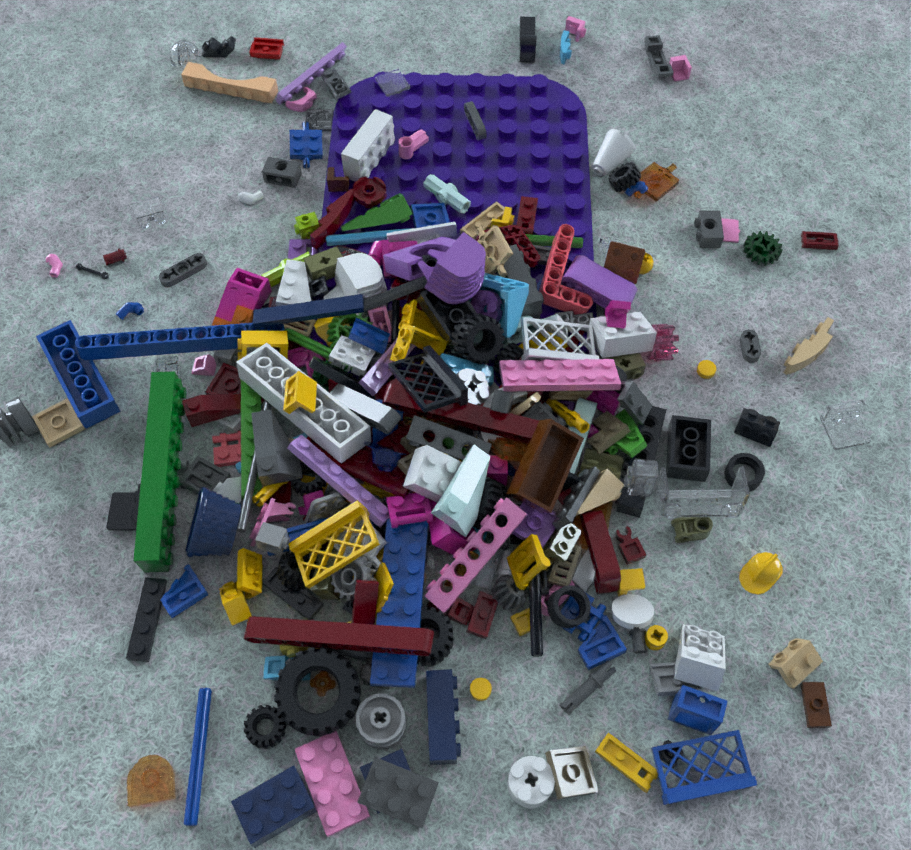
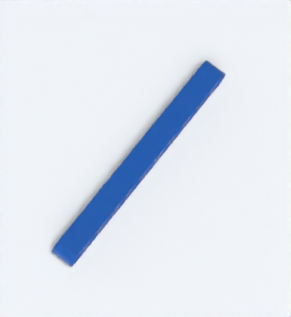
(164, 341)

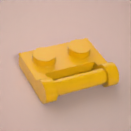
(523, 557)

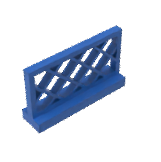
(709, 787)

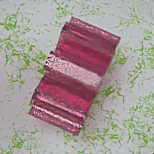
(663, 344)

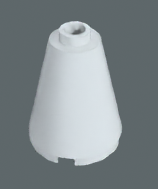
(612, 152)

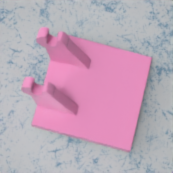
(271, 513)

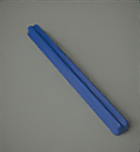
(197, 757)

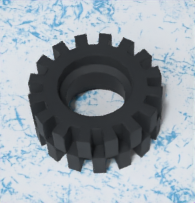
(624, 177)
(510, 352)
(309, 487)
(290, 576)
(253, 720)

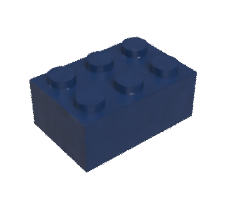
(273, 806)

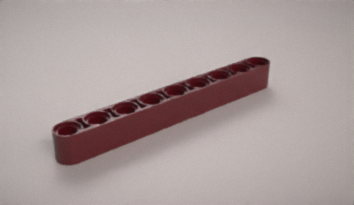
(467, 416)
(339, 635)

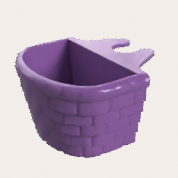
(457, 271)

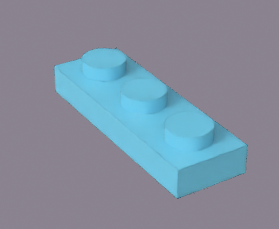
(457, 364)

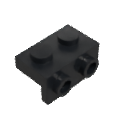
(757, 427)

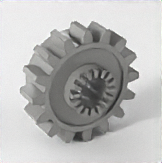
(343, 579)

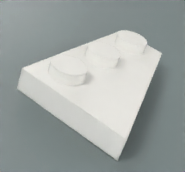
(294, 284)

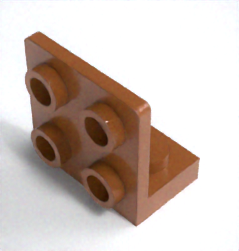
(624, 260)

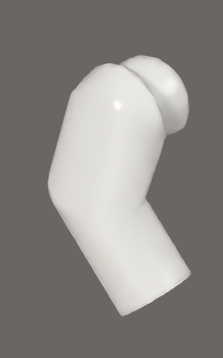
(249, 198)

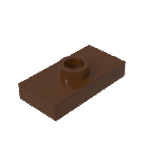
(815, 705)

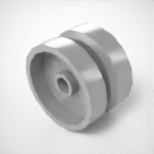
(368, 723)

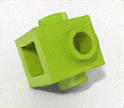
(306, 225)

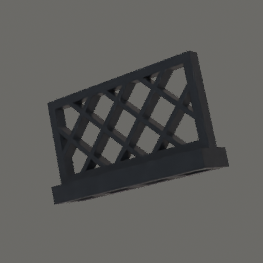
(441, 374)

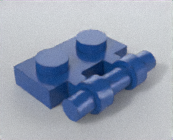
(571, 611)

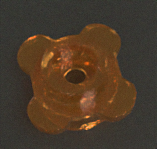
(318, 679)

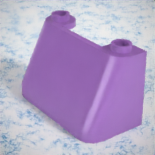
(598, 282)

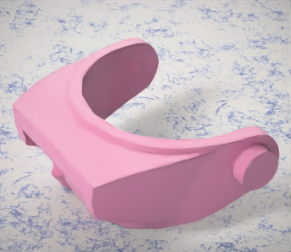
(304, 103)

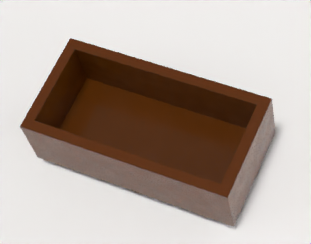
(545, 465)

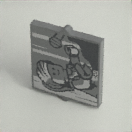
(319, 119)

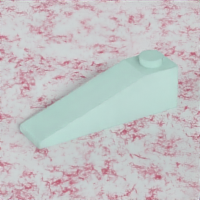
(463, 495)

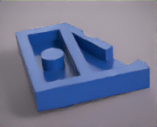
(183, 593)
(601, 645)

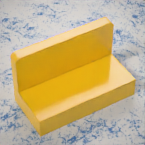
(300, 392)

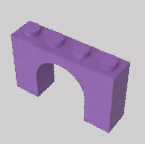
(405, 261)

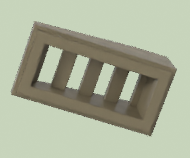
(575, 556)

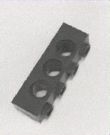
(460, 439)

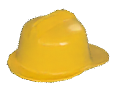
(760, 573)

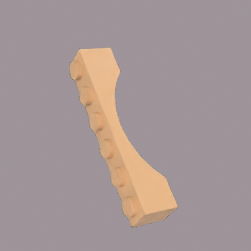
(258, 89)

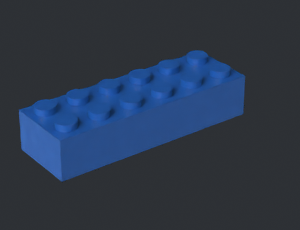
(77, 376)

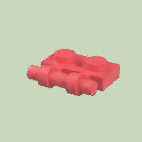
(227, 454)

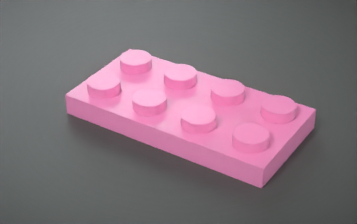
(331, 783)

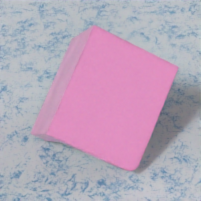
(681, 67)

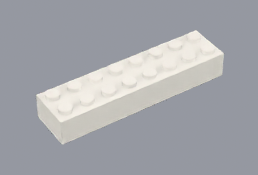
(331, 424)

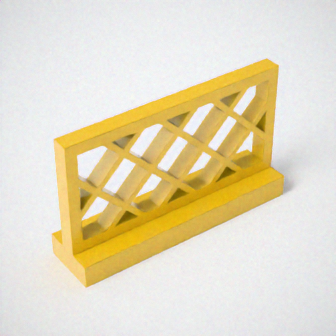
(328, 532)

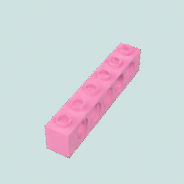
(436, 592)

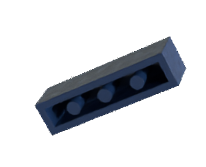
(441, 717)

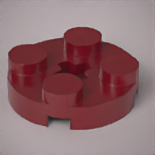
(373, 198)

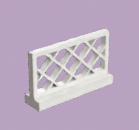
(544, 353)

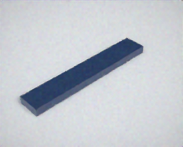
(308, 310)

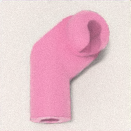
(56, 265)

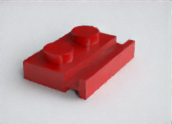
(266, 48)

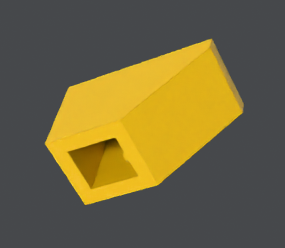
(234, 603)

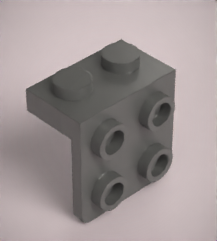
(633, 401)

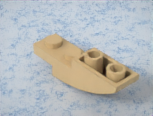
(809, 349)

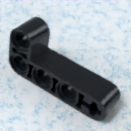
(527, 39)

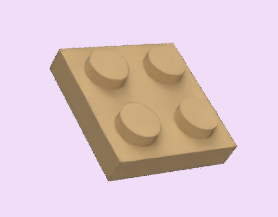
(58, 423)

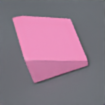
(204, 365)

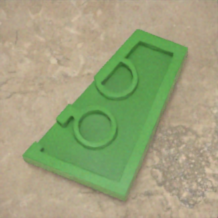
(633, 441)

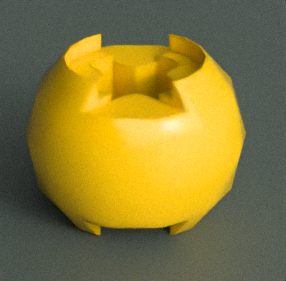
(647, 264)

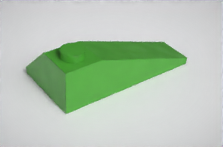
(391, 211)

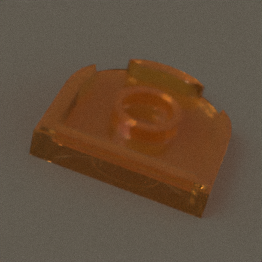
(150, 781)

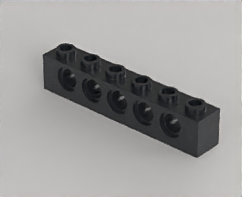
(632, 504)

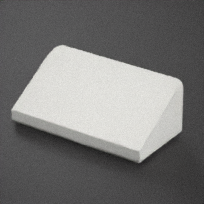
(585, 573)

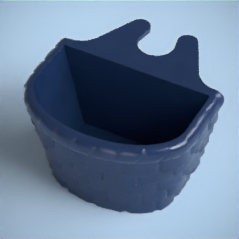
(212, 525)

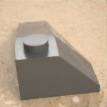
(273, 459)

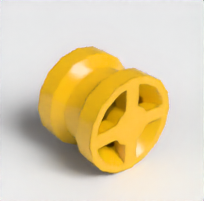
(653, 642)

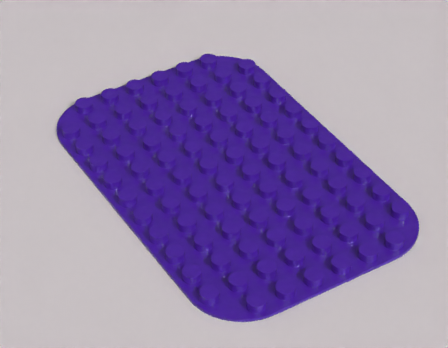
(530, 150)

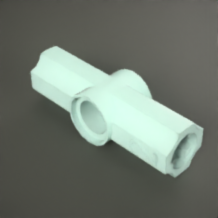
(447, 193)

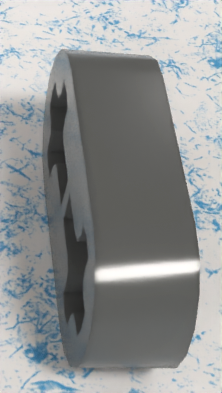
(746, 346)

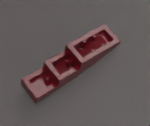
(336, 215)

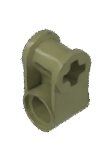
(687, 528)

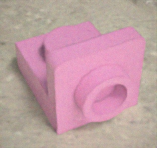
(576, 27)

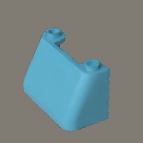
(513, 297)

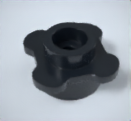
(666, 758)

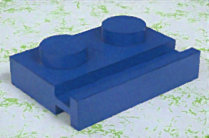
(369, 336)

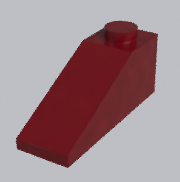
(211, 407)

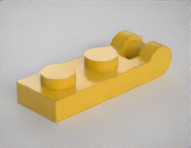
(626, 762)

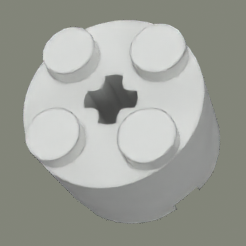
(537, 770)

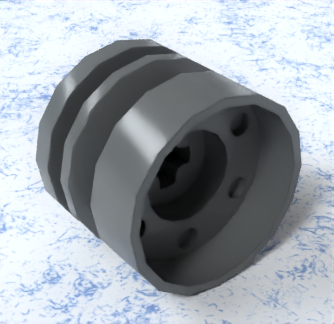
(15, 421)

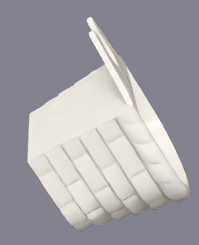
(358, 275)

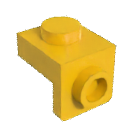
(507, 219)

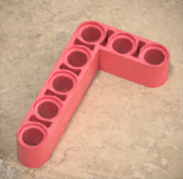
(553, 276)

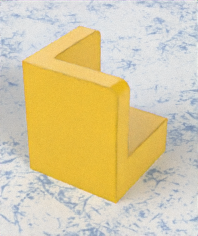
(631, 580)

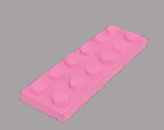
(559, 375)

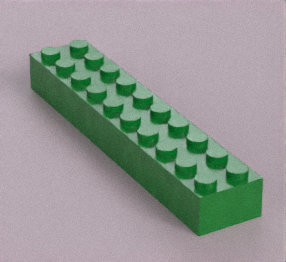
(159, 473)

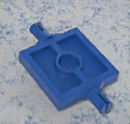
(306, 144)

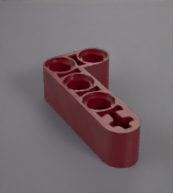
(602, 554)

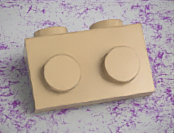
(796, 661)

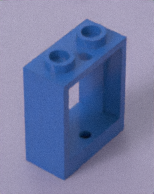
(697, 715)

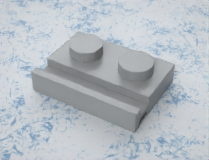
(664, 679)

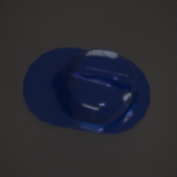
(384, 457)

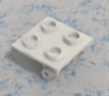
(351, 354)

